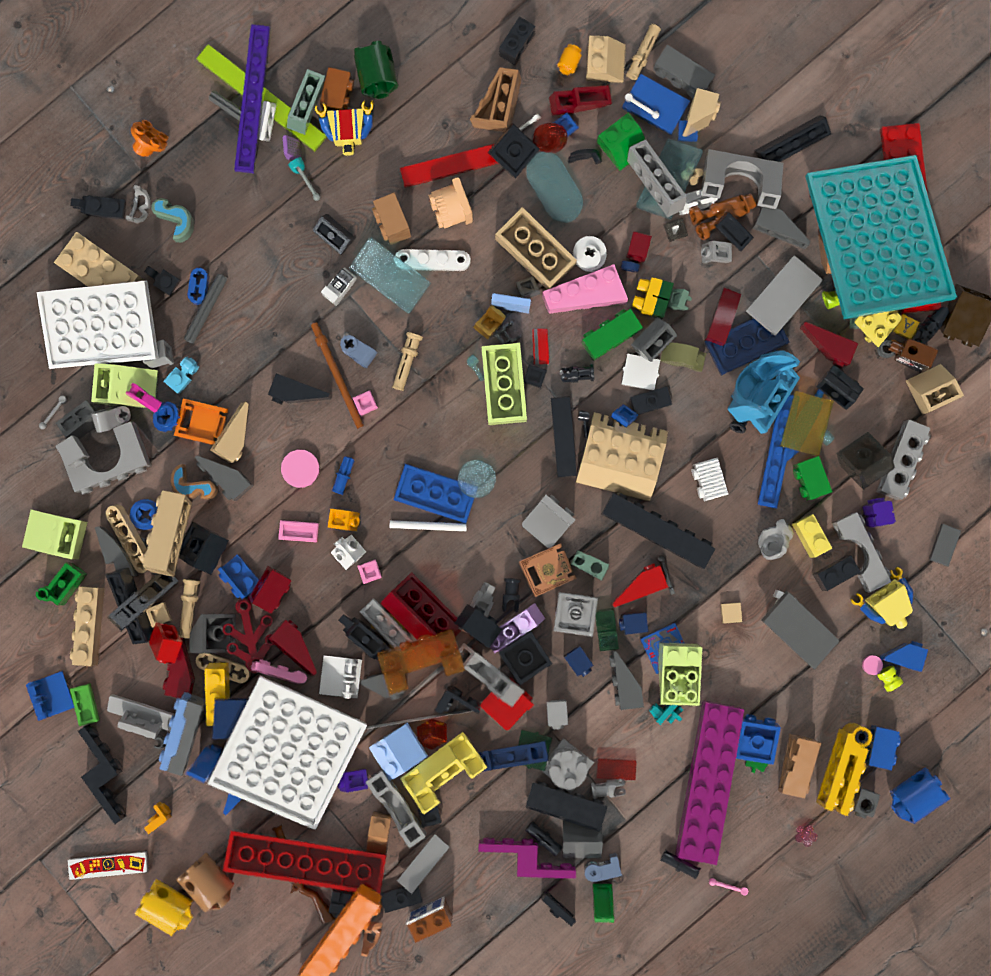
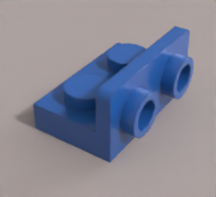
(239, 576)

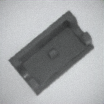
(78, 421)

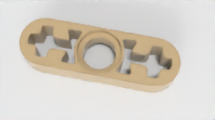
(235, 677)

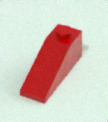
(642, 585)

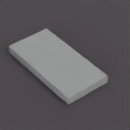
(784, 295)

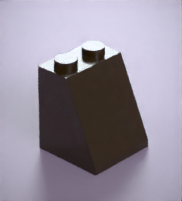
(968, 316)

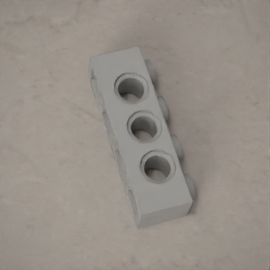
(656, 178)
(901, 448)

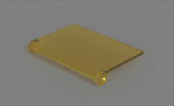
(807, 423)

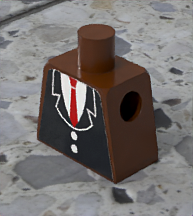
(913, 354)

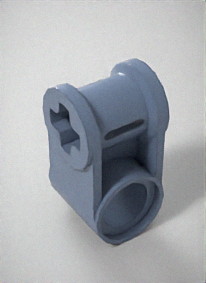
(360, 352)

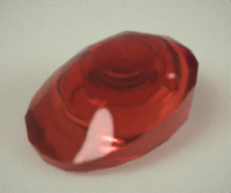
(550, 137)

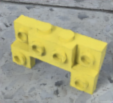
(440, 768)

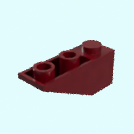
(180, 676)

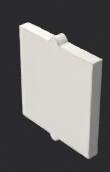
(640, 372)

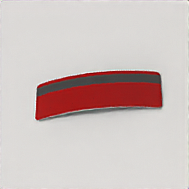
(540, 346)

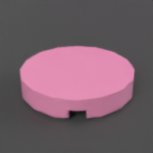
(300, 468)

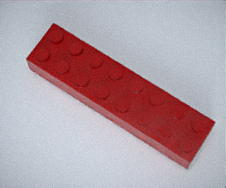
(304, 862)

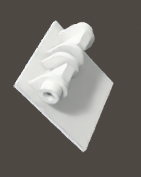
(340, 676)

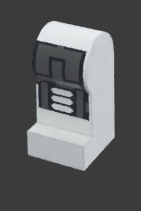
(339, 286)

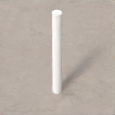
(428, 525)

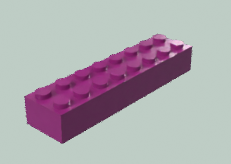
(709, 782)

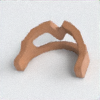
(375, 927)

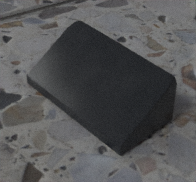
(333, 233)

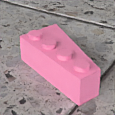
(589, 291)

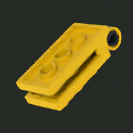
(844, 769)

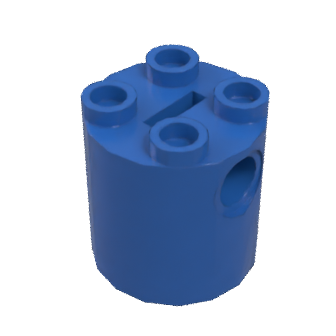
(918, 796)

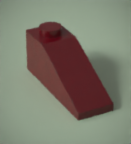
(832, 346)
(291, 643)

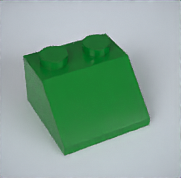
(619, 138)

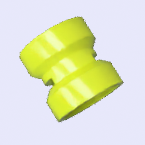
(890, 678)

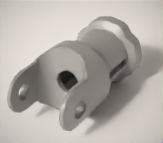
(608, 789)

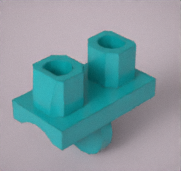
(661, 714)

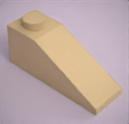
(231, 440)

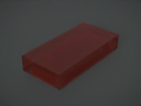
(616, 769)

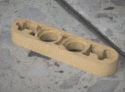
(126, 540)

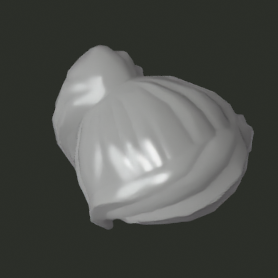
(775, 540)

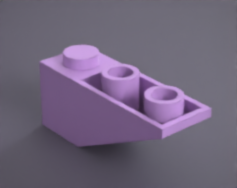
(517, 627)

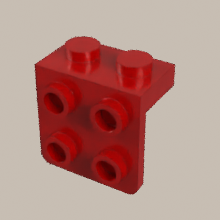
(504, 713)

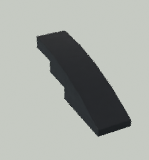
(563, 436)

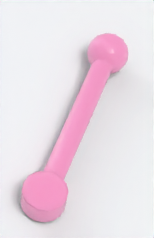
(743, 890)

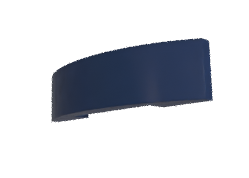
(515, 756)

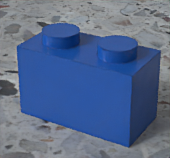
(883, 747)

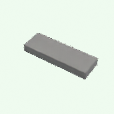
(384, 624)
(423, 863)

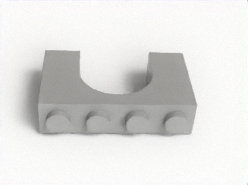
(763, 172)
(132, 459)

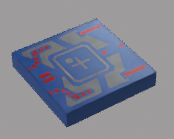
(651, 642)

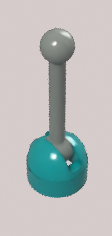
(297, 167)

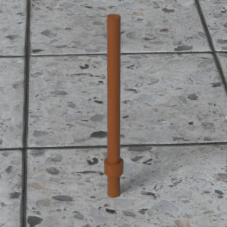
(322, 341)

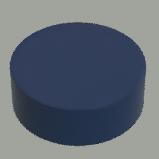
(630, 266)

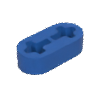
(193, 285)

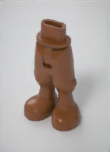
(737, 206)

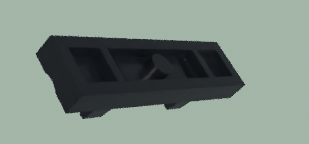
(142, 600)

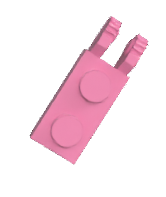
(280, 672)

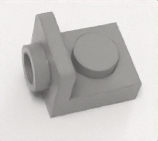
(716, 252)

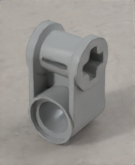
(110, 417)

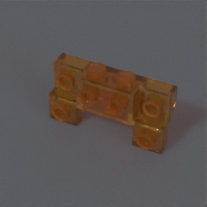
(417, 655)

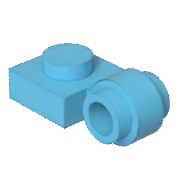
(178, 378)

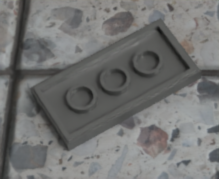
(800, 630)

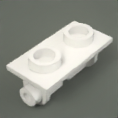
(695, 199)

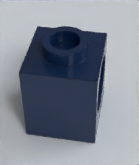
(633, 623)
(579, 661)

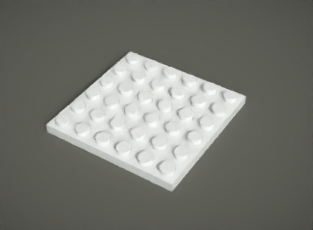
(287, 753)

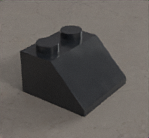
(202, 548)

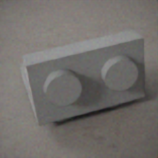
(548, 521)

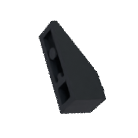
(291, 391)

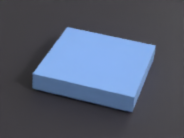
(510, 303)

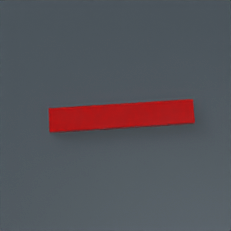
(447, 166)

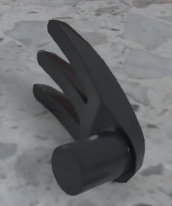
(585, 154)

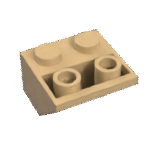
(934, 389)

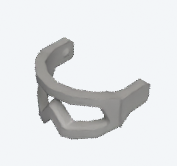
(139, 191)

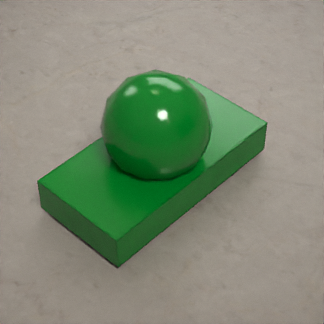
(603, 903)

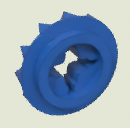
(166, 409)
(136, 514)

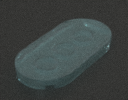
(554, 187)

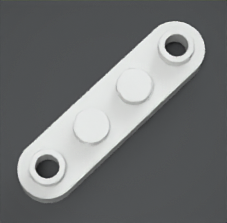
(435, 259)

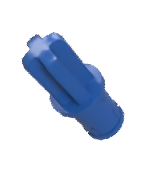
(343, 475)

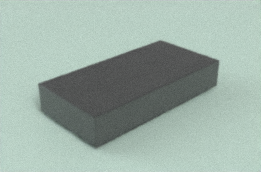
(944, 545)

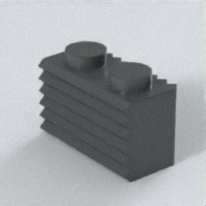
(654, 339)

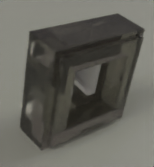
(675, 229)

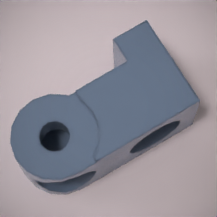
(603, 870)

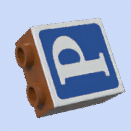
(429, 919)

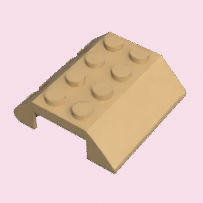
(622, 458)

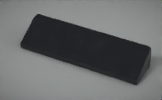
(795, 140)
(123, 587)

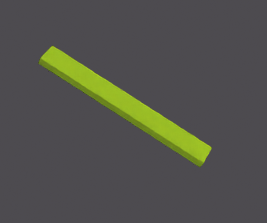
(235, 78)

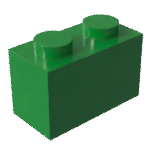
(812, 478)

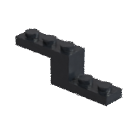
(102, 773)

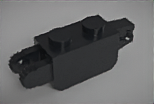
(363, 636)

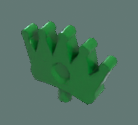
(756, 765)

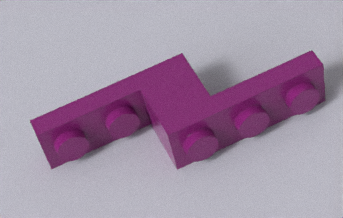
(527, 858)

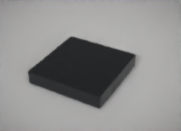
(513, 150)

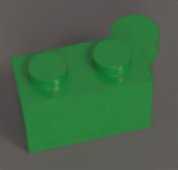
(62, 585)

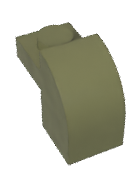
(683, 355)

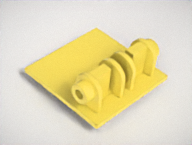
(878, 325)

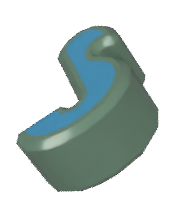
(163, 209)

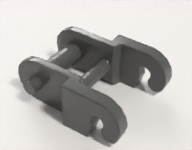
(497, 334)

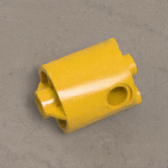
(165, 908)

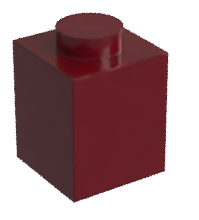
(638, 247)

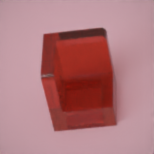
(432, 733)

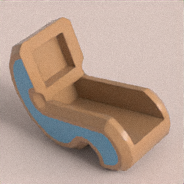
(192, 489)

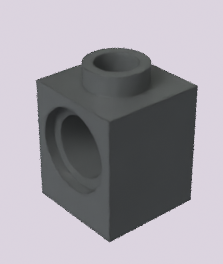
(872, 798)

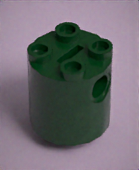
(376, 70)

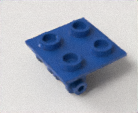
(50, 695)

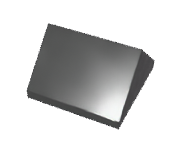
(581, 841)

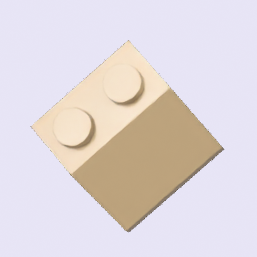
(605, 59)
(701, 111)

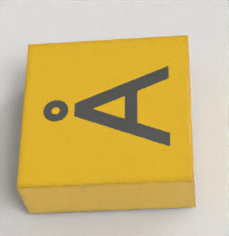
(906, 327)

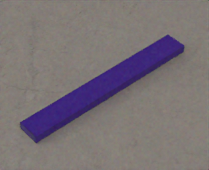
(252, 99)

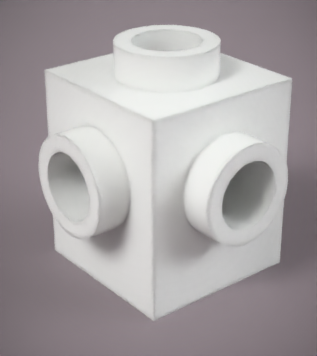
(348, 551)

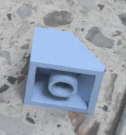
(398, 751)

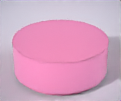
(872, 665)

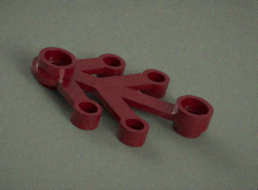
(250, 638)

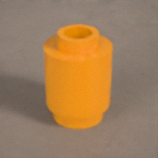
(569, 59)

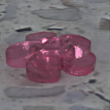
(806, 835)

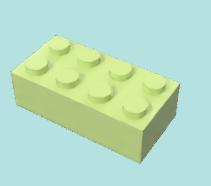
(504, 384)

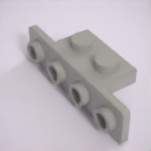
(139, 717)

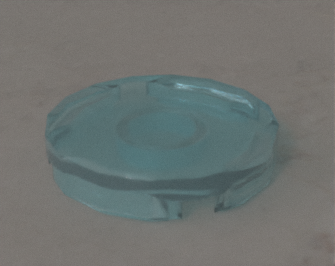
(476, 479)

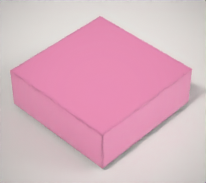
(365, 403)
(369, 571)

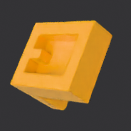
(343, 520)
(156, 821)

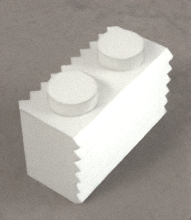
(710, 479)

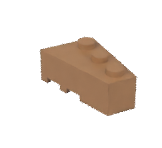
(499, 104)
(798, 765)

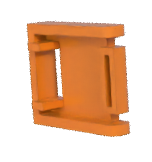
(204, 424)

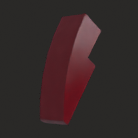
(579, 99)
(723, 317)

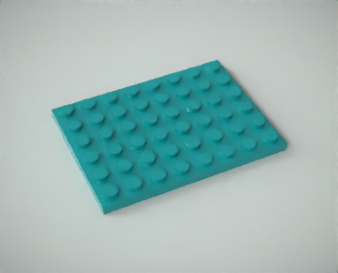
(880, 237)

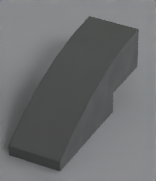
(113, 550)

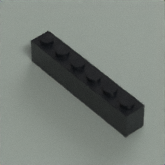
(658, 531)

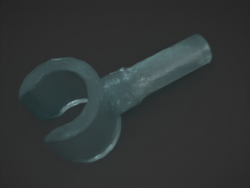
(472, 361)

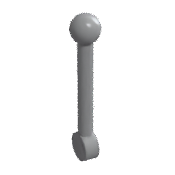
(62, 400)

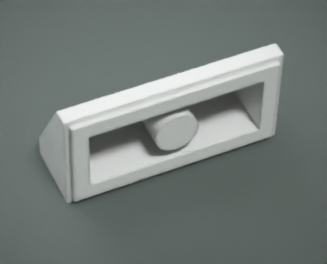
(266, 120)

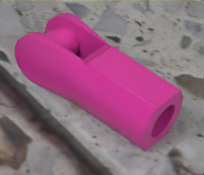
(146, 399)

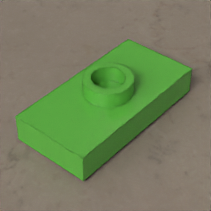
(84, 704)

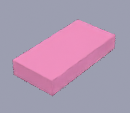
(298, 531)

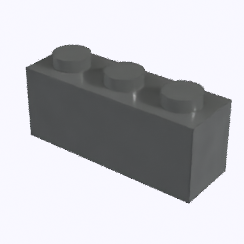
(682, 71)

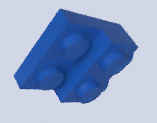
(758, 739)

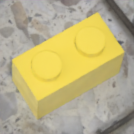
(811, 536)

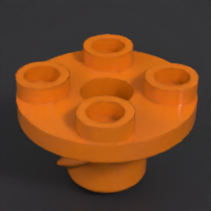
(147, 139)

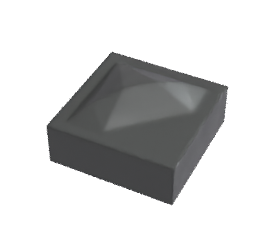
(528, 288)

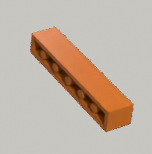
(342, 933)

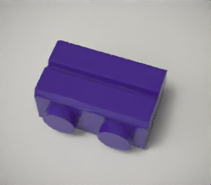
(878, 513)

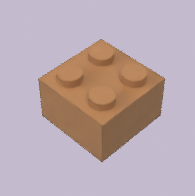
(389, 214)

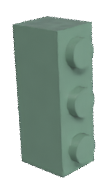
(305, 101)

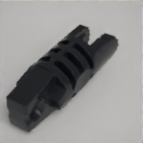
(930, 325)

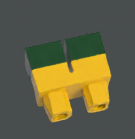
(656, 297)

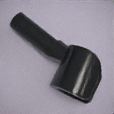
(584, 416)

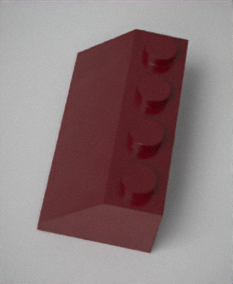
(419, 609)

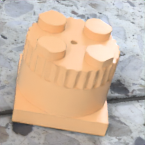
(451, 205)

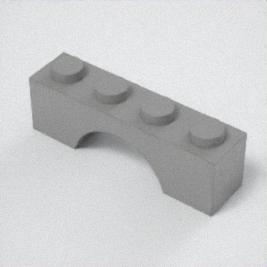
(873, 573)
(490, 675)
(398, 808)

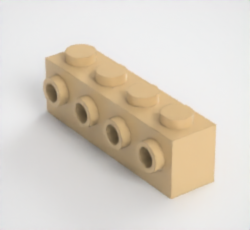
(87, 626)

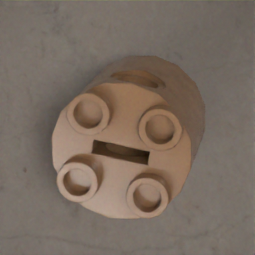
(206, 884)

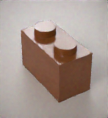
(336, 90)

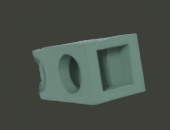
(590, 565)

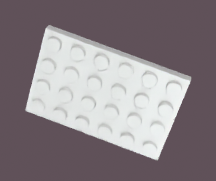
(98, 324)

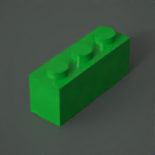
(611, 334)

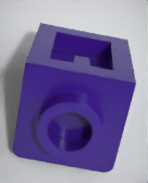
(353, 781)

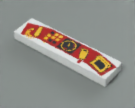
(108, 865)

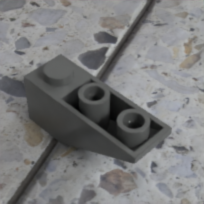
(231, 480)
(628, 689)

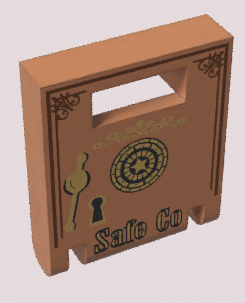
(551, 569)

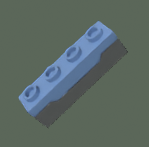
(182, 734)

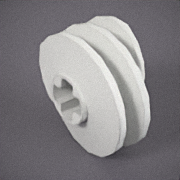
(593, 245)

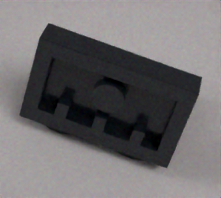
(455, 693)

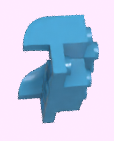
(758, 396)

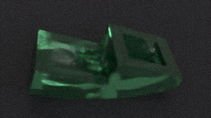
(606, 629)

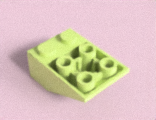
(113, 381)
(54, 534)
(680, 673)

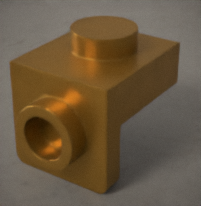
(489, 322)

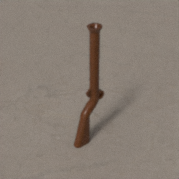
(321, 907)

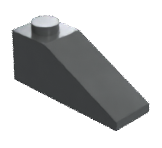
(779, 225)

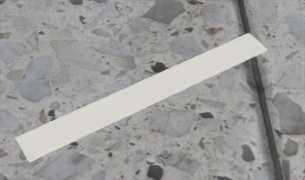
(417, 719)

